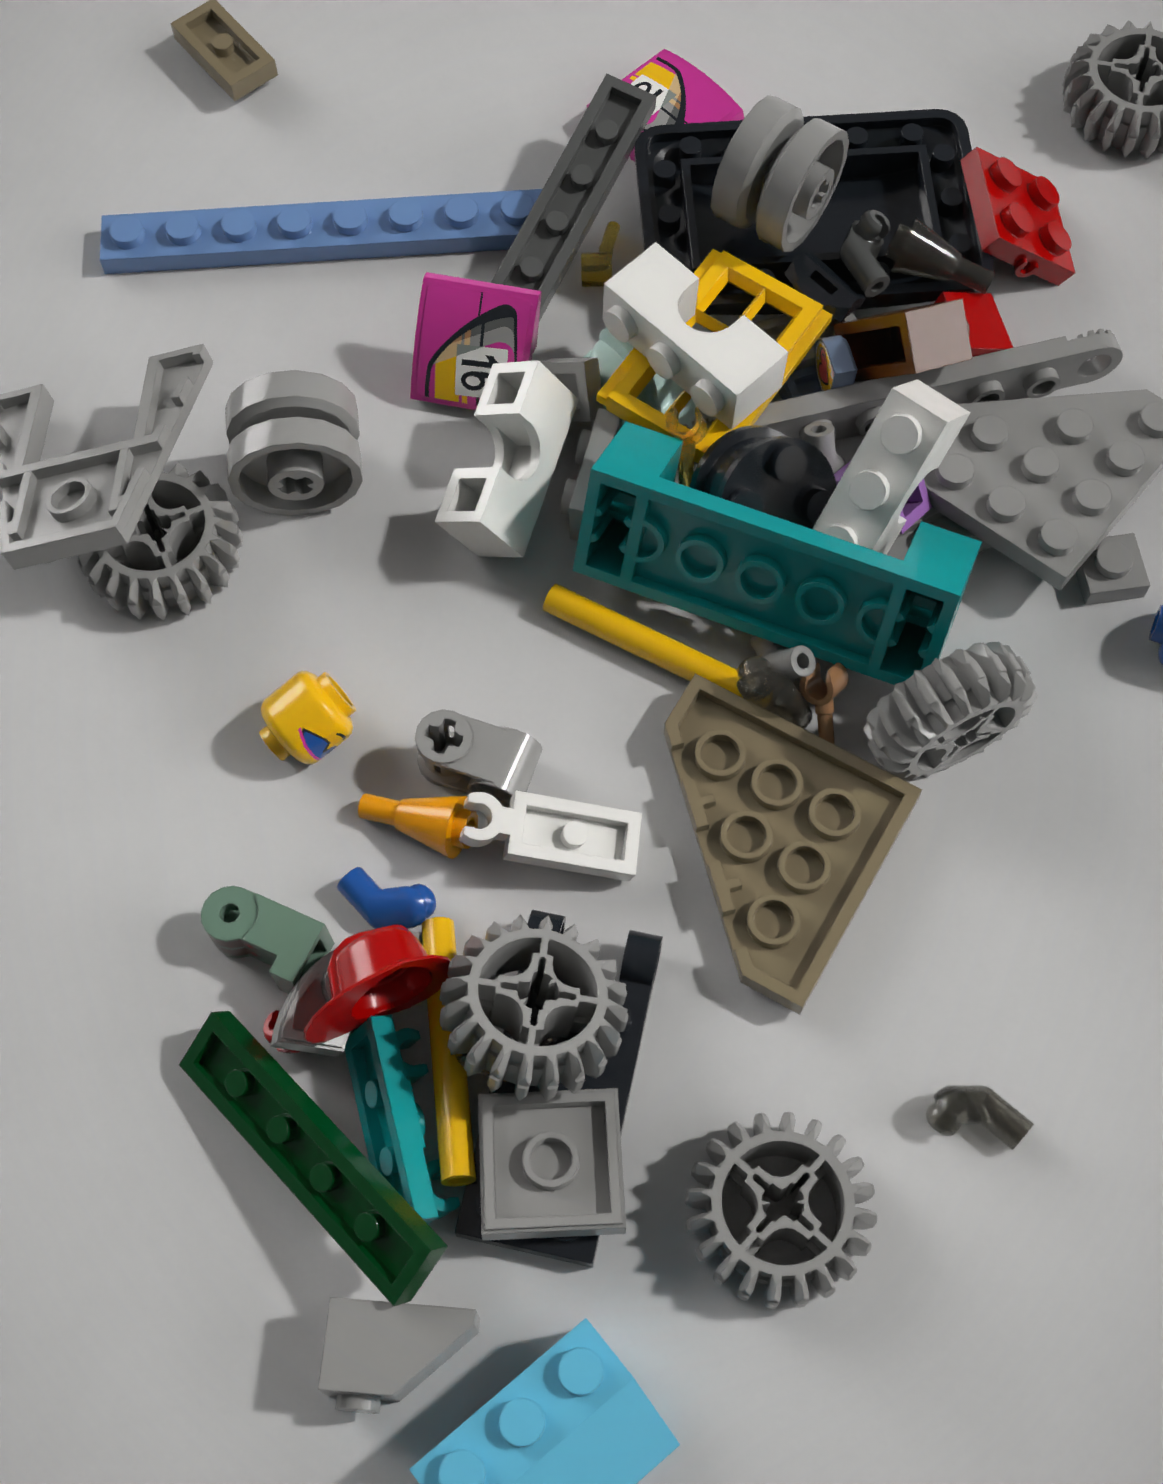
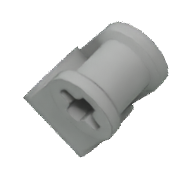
(483, 757)

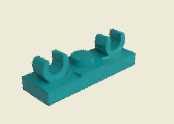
(390, 1116)

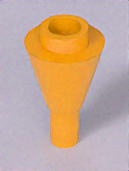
(428, 820)

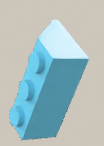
(558, 1422)

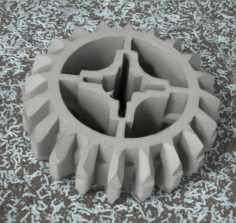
(1118, 89)
(199, 545)
(950, 710)
(584, 1006)
(819, 1163)

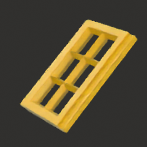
(717, 270)

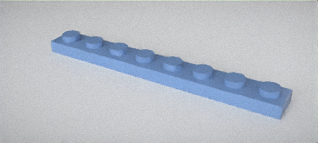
(313, 231)

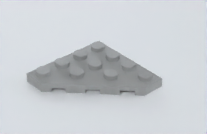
(1050, 474)

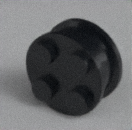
(767, 474)

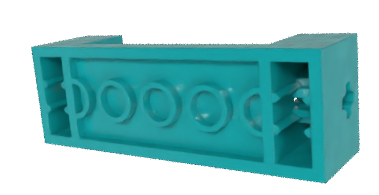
(766, 571)

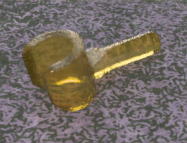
(597, 266)
(690, 439)

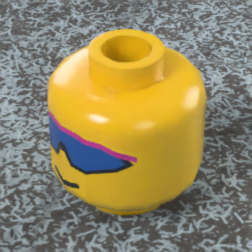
(306, 717)

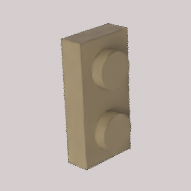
(224, 49)

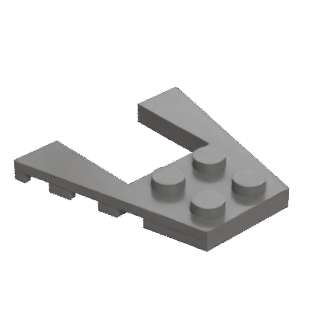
(95, 494)

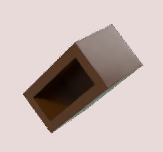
(908, 340)

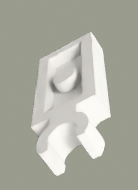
(558, 833)

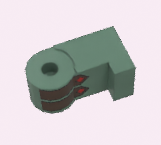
(258, 927)

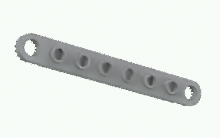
(996, 376)

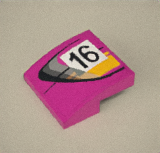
(682, 93)
(465, 331)

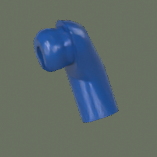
(387, 906)

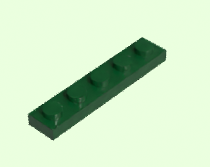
(313, 1158)

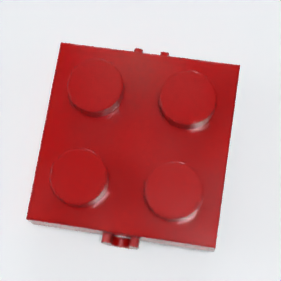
(1017, 217)

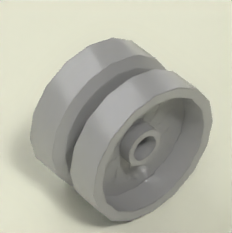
(779, 173)
(293, 443)

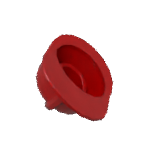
(375, 976)

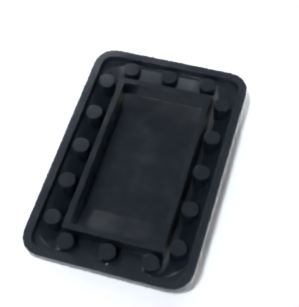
(894, 165)

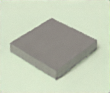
(551, 1165)

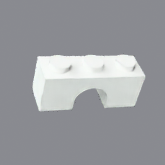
(721, 370)
(529, 419)
(893, 458)

